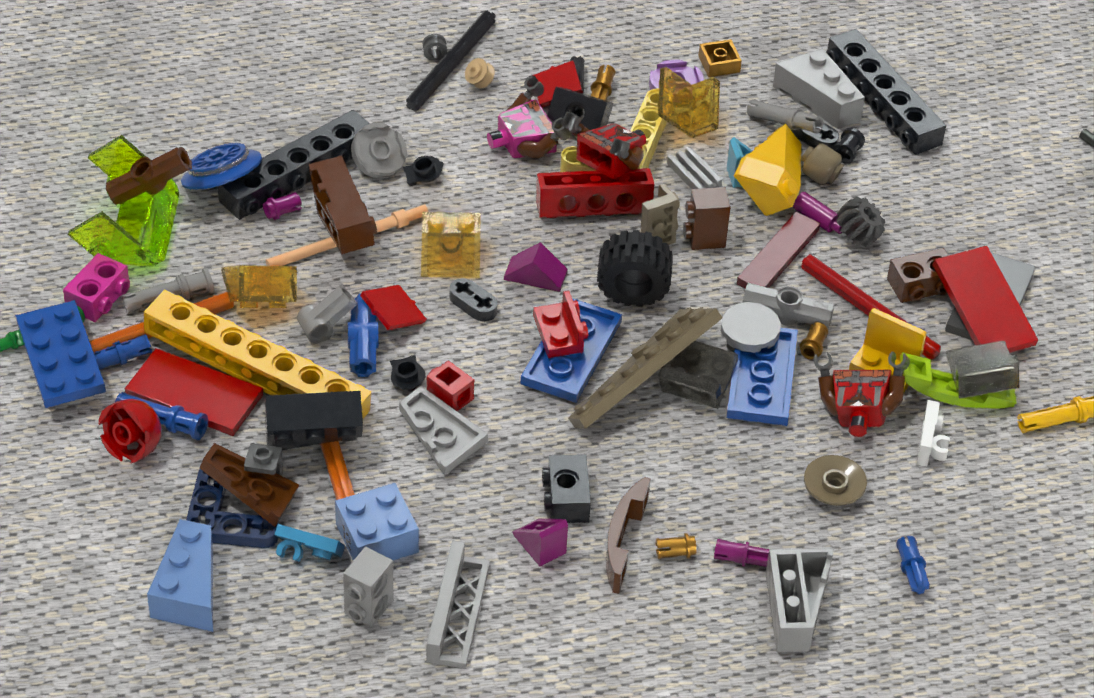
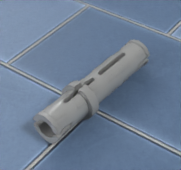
(794, 118)

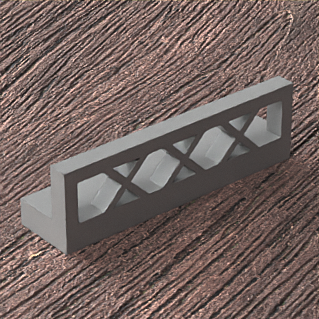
(447, 600)

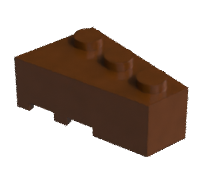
(341, 206)

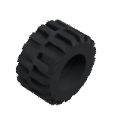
(635, 268)

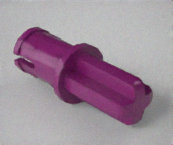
(741, 553)

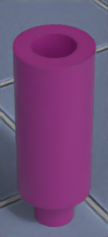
(817, 211)

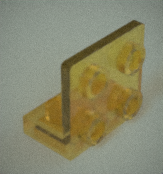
(688, 106)

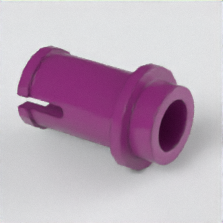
(276, 207)

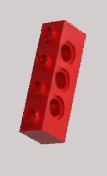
(581, 187)

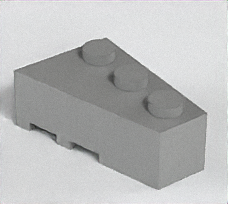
(821, 86)
(795, 593)

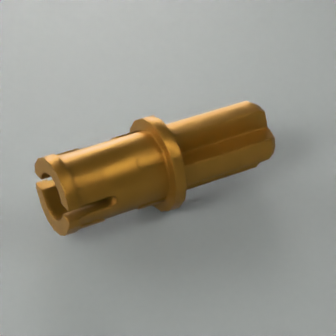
(601, 87)

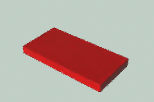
(984, 299)
(198, 389)

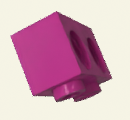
(98, 286)

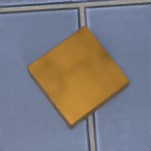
(719, 58)

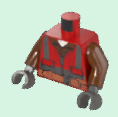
(608, 148)
(862, 396)

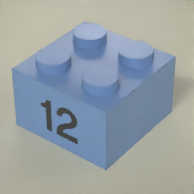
(378, 522)

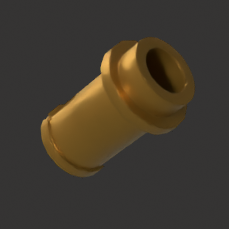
(813, 342)
(677, 546)

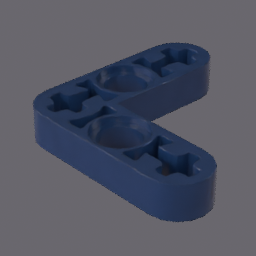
(220, 520)

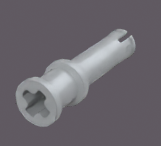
(183, 285)

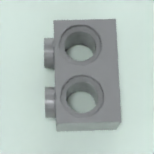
(368, 586)

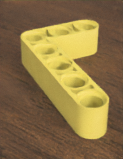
(646, 121)

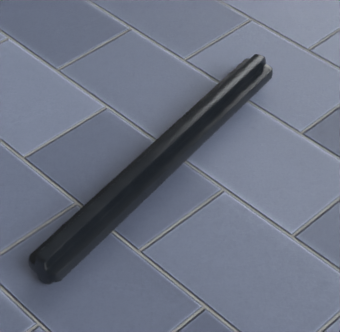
(450, 60)

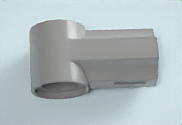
(319, 318)

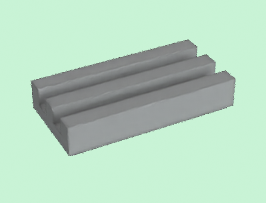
(697, 167)

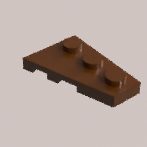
(262, 492)

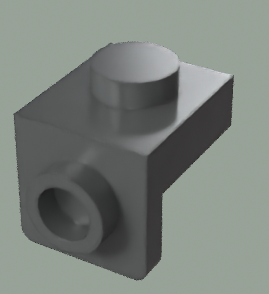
(264, 459)

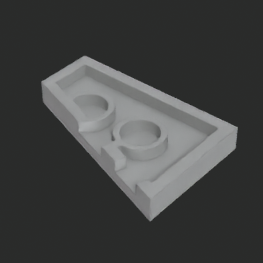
(441, 429)

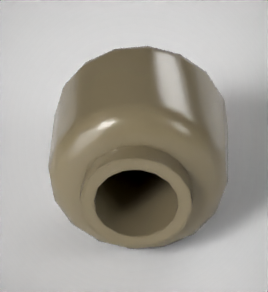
(822, 164)

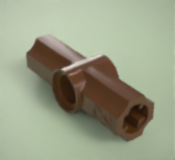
(148, 175)

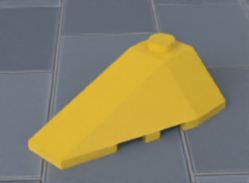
(772, 171)

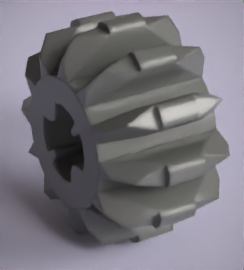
(861, 221)

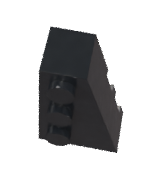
(312, 418)

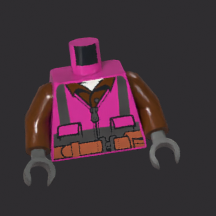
(526, 127)

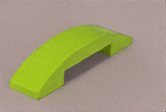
(941, 386)

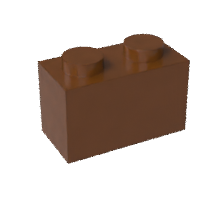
(707, 218)

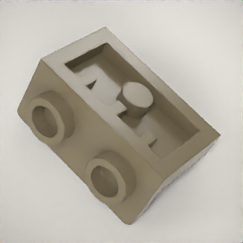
(660, 215)

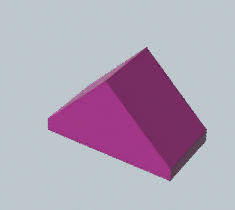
(536, 268)
(543, 539)

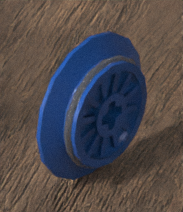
(220, 166)

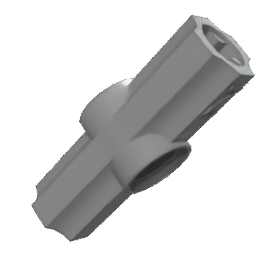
(790, 304)

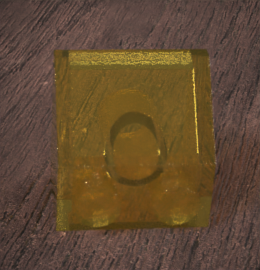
(450, 244)
(261, 284)

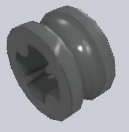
(434, 40)

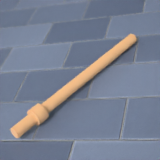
(397, 219)

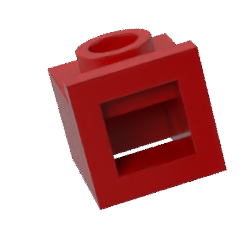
(451, 385)

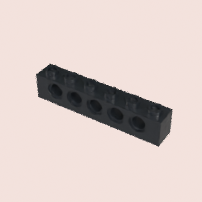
(887, 92)
(288, 166)

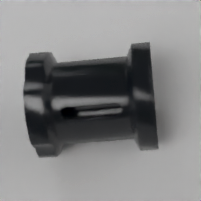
(850, 142)

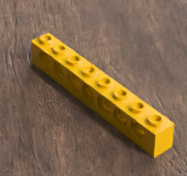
(240, 351)

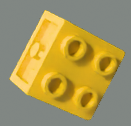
(884, 336)

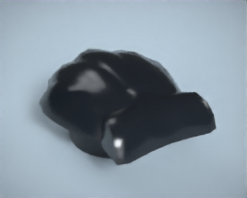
(423, 170)
(407, 373)

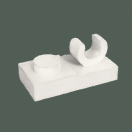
(929, 444)

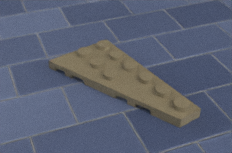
(646, 360)

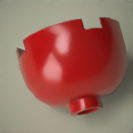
(130, 422)

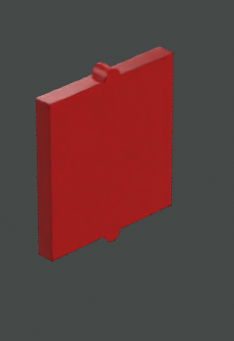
(559, 76)
(393, 307)

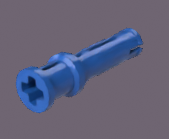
(176, 418)

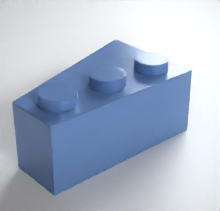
(185, 578)

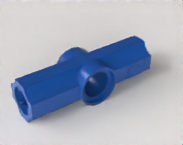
(362, 339)

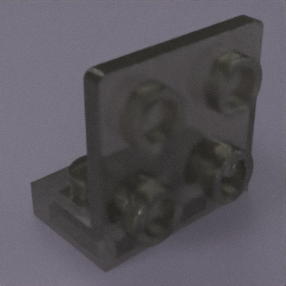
(983, 369)
(699, 374)

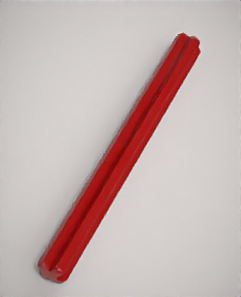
(857, 296)

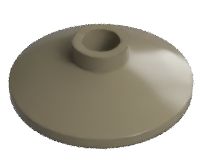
(835, 470)

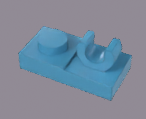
(322, 546)

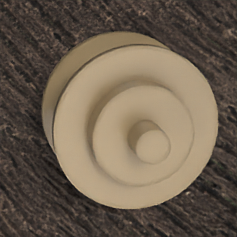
(479, 73)

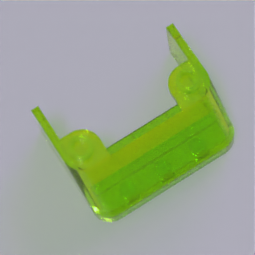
(142, 222)

